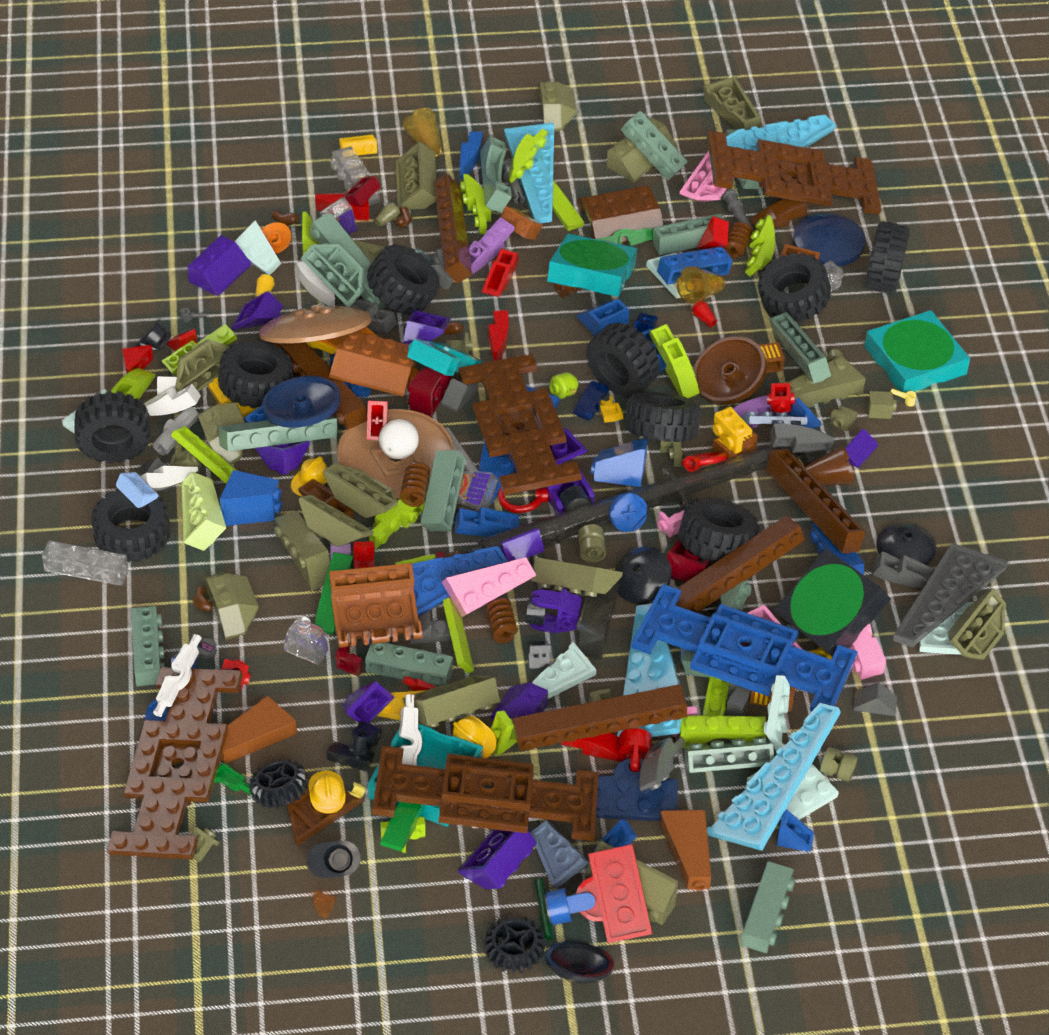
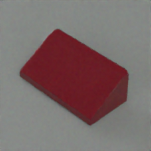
(362, 190)

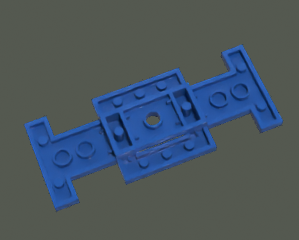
(769, 649)

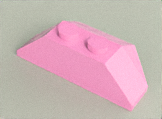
(701, 185)

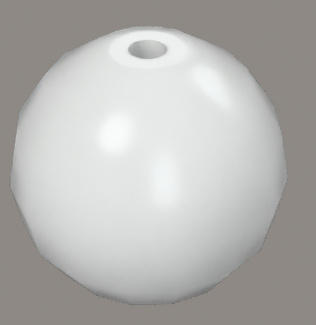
(398, 439)

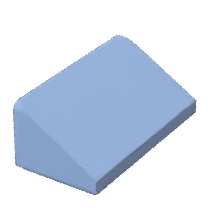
(135, 489)

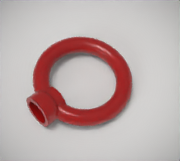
(702, 459)
(541, 497)

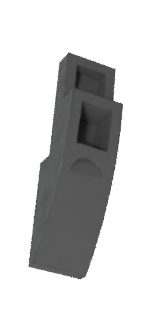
(659, 763)

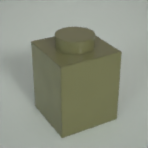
(881, 404)

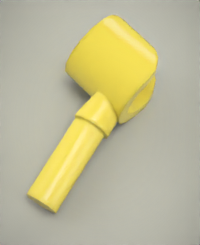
(909, 396)
(358, 790)

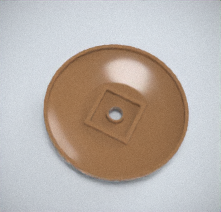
(314, 324)
(366, 455)

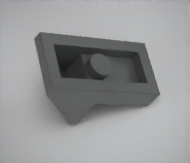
(438, 263)
(458, 394)
(432, 630)

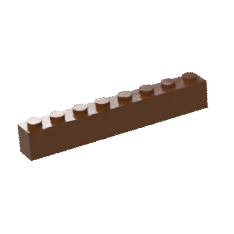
(452, 228)
(307, 363)
(815, 501)
(740, 564)
(600, 717)

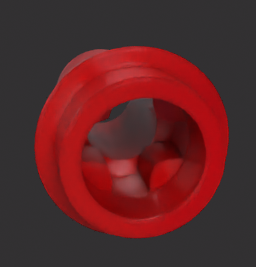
(703, 312)

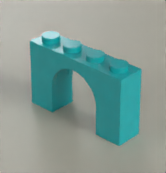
(439, 356)

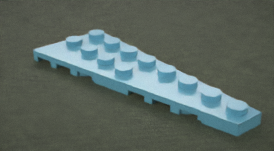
(537, 181)
(770, 790)

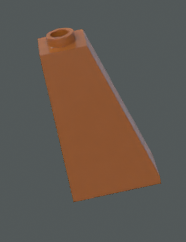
(257, 729)
(688, 843)

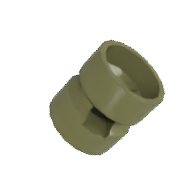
(591, 543)
(839, 764)

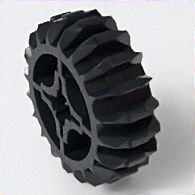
(279, 783)
(512, 952)

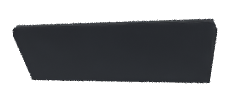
(340, 754)

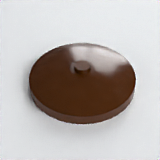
(730, 370)

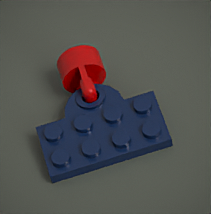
(620, 794)

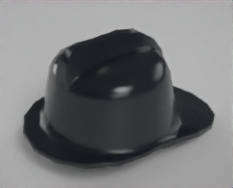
(156, 337)
(333, 859)

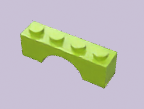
(707, 728)

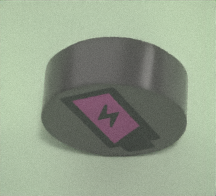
(207, 648)

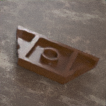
(308, 821)

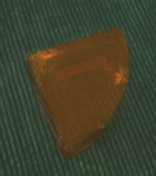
(323, 903)

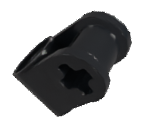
(364, 738)

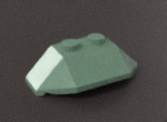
(336, 269)

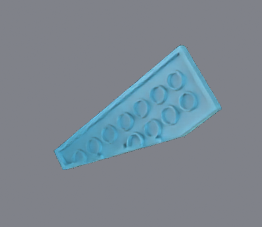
(796, 133)
(651, 672)

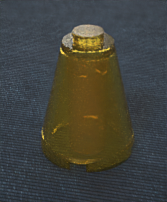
(424, 128)
(698, 284)

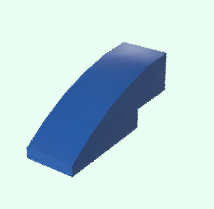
(470, 153)
(485, 522)

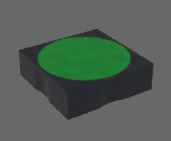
(832, 603)

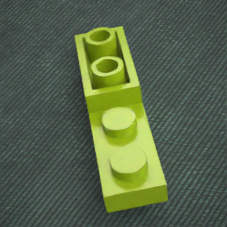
(525, 153)
(475, 201)
(762, 244)
(222, 335)
(677, 361)
(134, 383)
(391, 520)

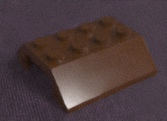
(621, 210)

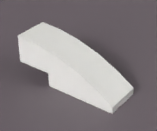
(314, 284)
(172, 401)
(167, 476)

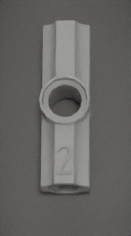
(165, 441)

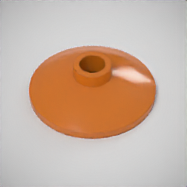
(277, 232)

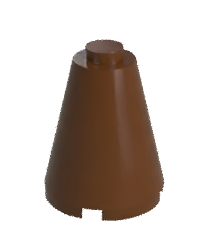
(832, 468)

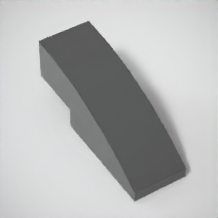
(382, 320)
(800, 438)
(901, 571)
(738, 700)

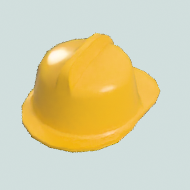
(310, 469)
(477, 732)
(327, 791)

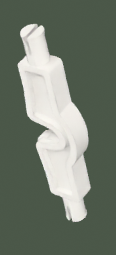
(172, 684)
(410, 731)

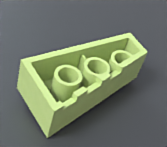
(200, 511)

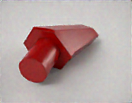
(417, 684)

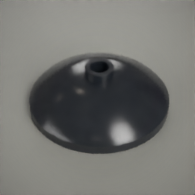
(907, 540)
(645, 583)
(579, 962)

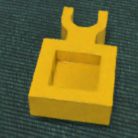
(610, 411)

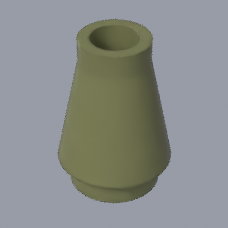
(387, 214)

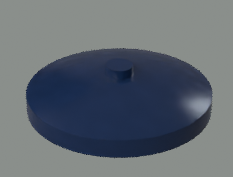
(832, 236)
(301, 401)

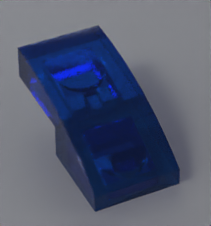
(645, 322)
(589, 401)

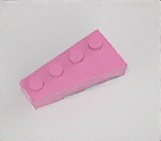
(481, 586)
(870, 658)

